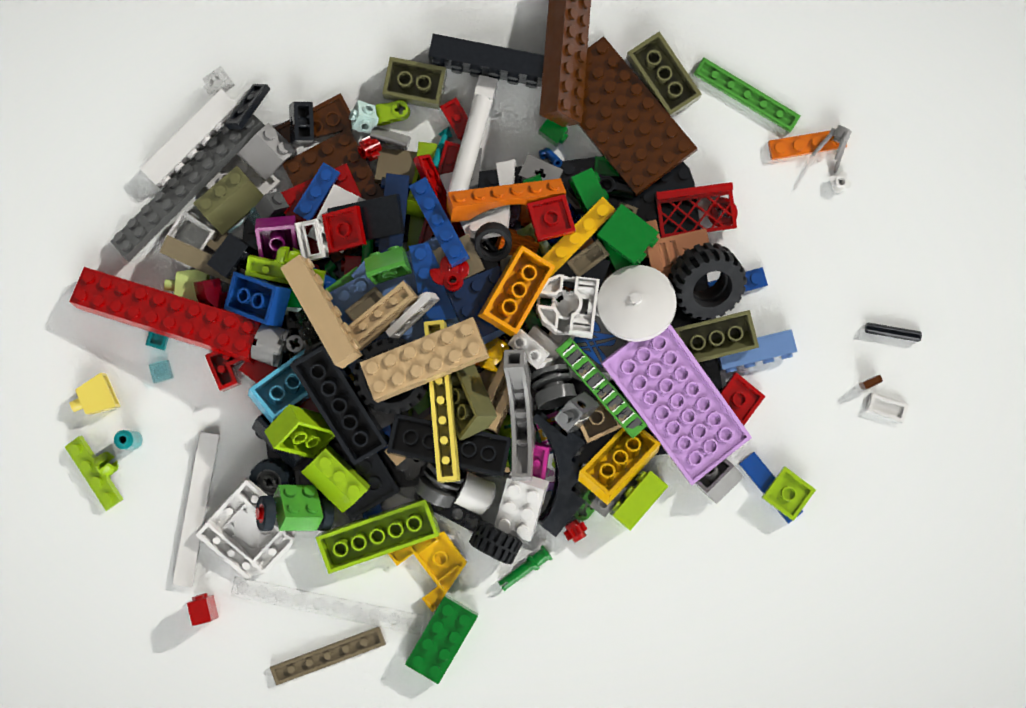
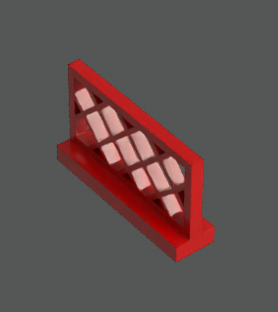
(696, 193)

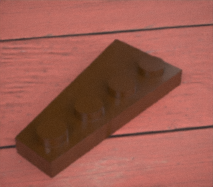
(328, 118)

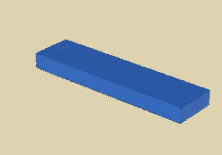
(760, 475)

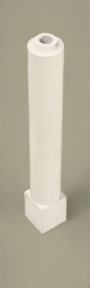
(473, 133)

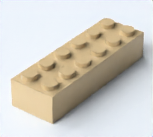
(424, 360)

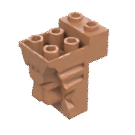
(668, 249)

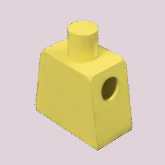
(95, 396)

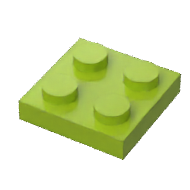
(788, 493)

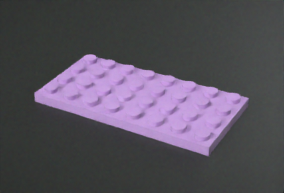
(677, 402)

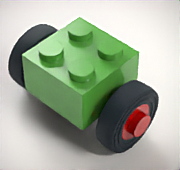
(295, 509)

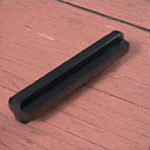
(893, 332)

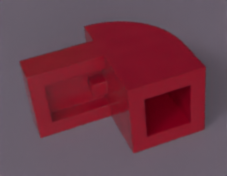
(210, 292)

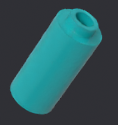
(128, 439)

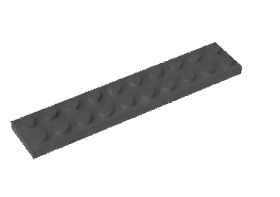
(183, 188)

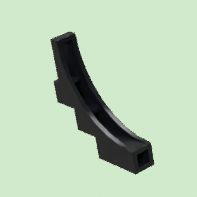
(564, 498)

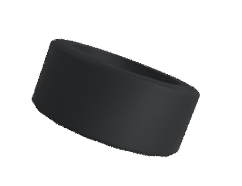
(488, 255)

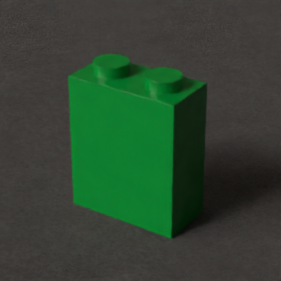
(628, 235)

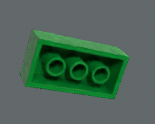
(441, 639)

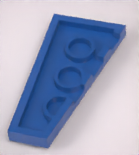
(423, 261)

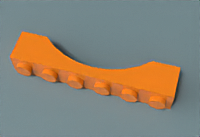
(469, 203)

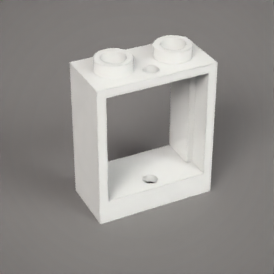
(180, 223)

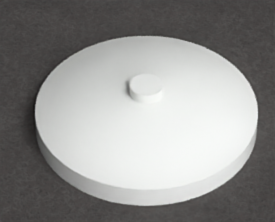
(636, 303)

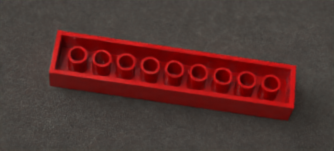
(165, 314)

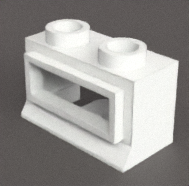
(320, 236)

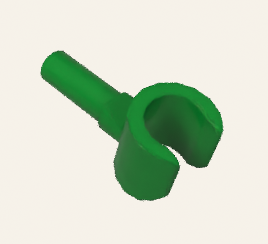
(330, 267)

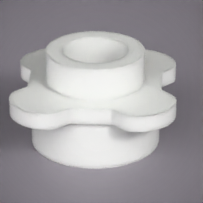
(834, 180)

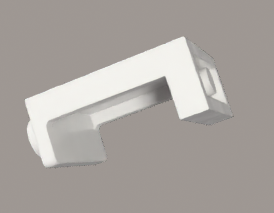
(537, 345)

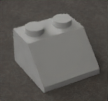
(266, 152)
(720, 481)

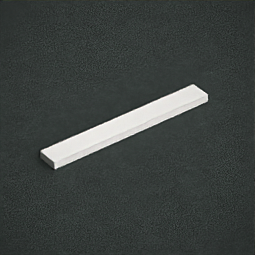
(196, 509)

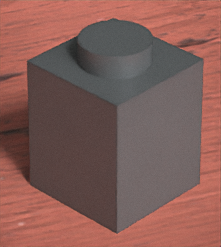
(272, 205)

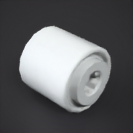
(475, 493)

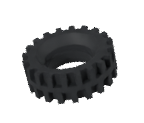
(395, 404)

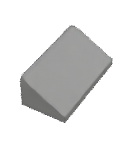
(390, 138)

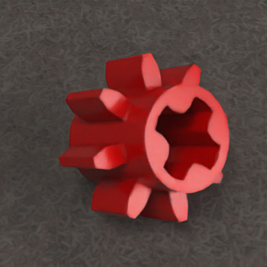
(369, 148)
(575, 530)

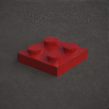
(551, 218)
(344, 229)
(741, 397)

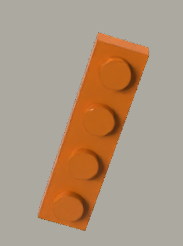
(800, 145)

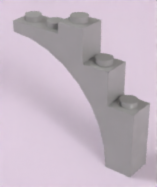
(521, 411)

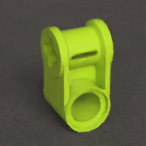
(389, 113)

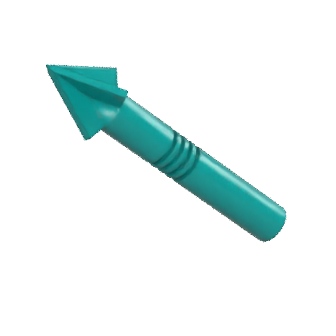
(445, 134)

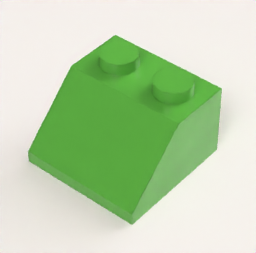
(387, 265)

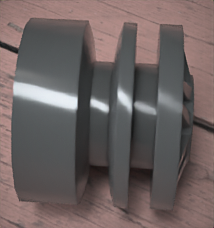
(552, 386)
(435, 492)

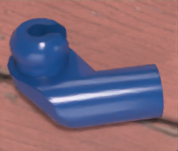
(551, 156)

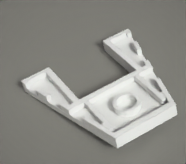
(500, 214)

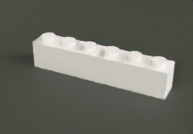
(189, 139)

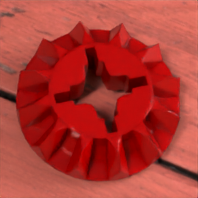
(713, 212)

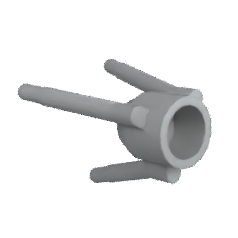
(841, 136)

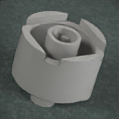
(270, 345)

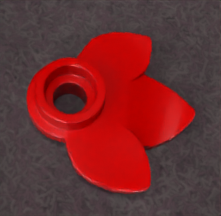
(446, 273)

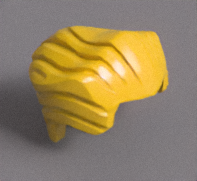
(495, 350)

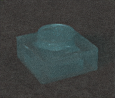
(161, 371)

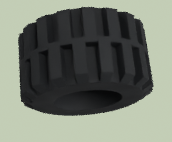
(495, 542)

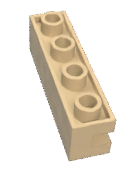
(381, 314)
(499, 397)

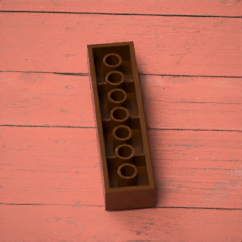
(565, 61)

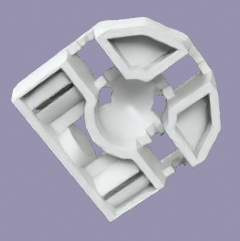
(580, 324)

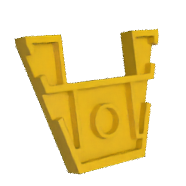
(440, 560)

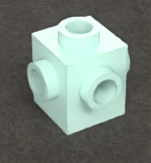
(363, 117)

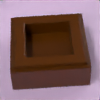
(870, 382)

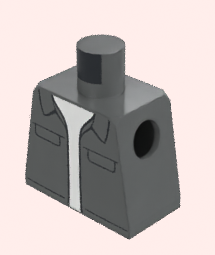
(573, 416)

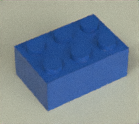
(257, 299)

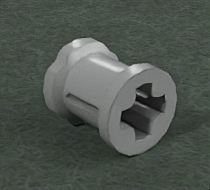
(294, 338)

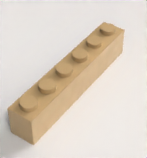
(321, 311)

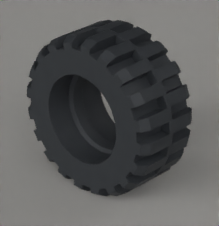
(721, 295)

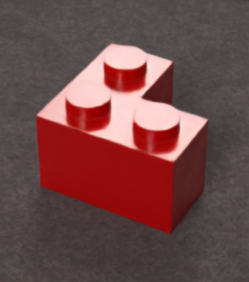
(224, 370)

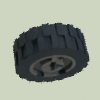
(271, 468)

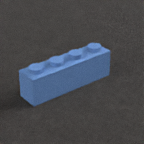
(770, 346)

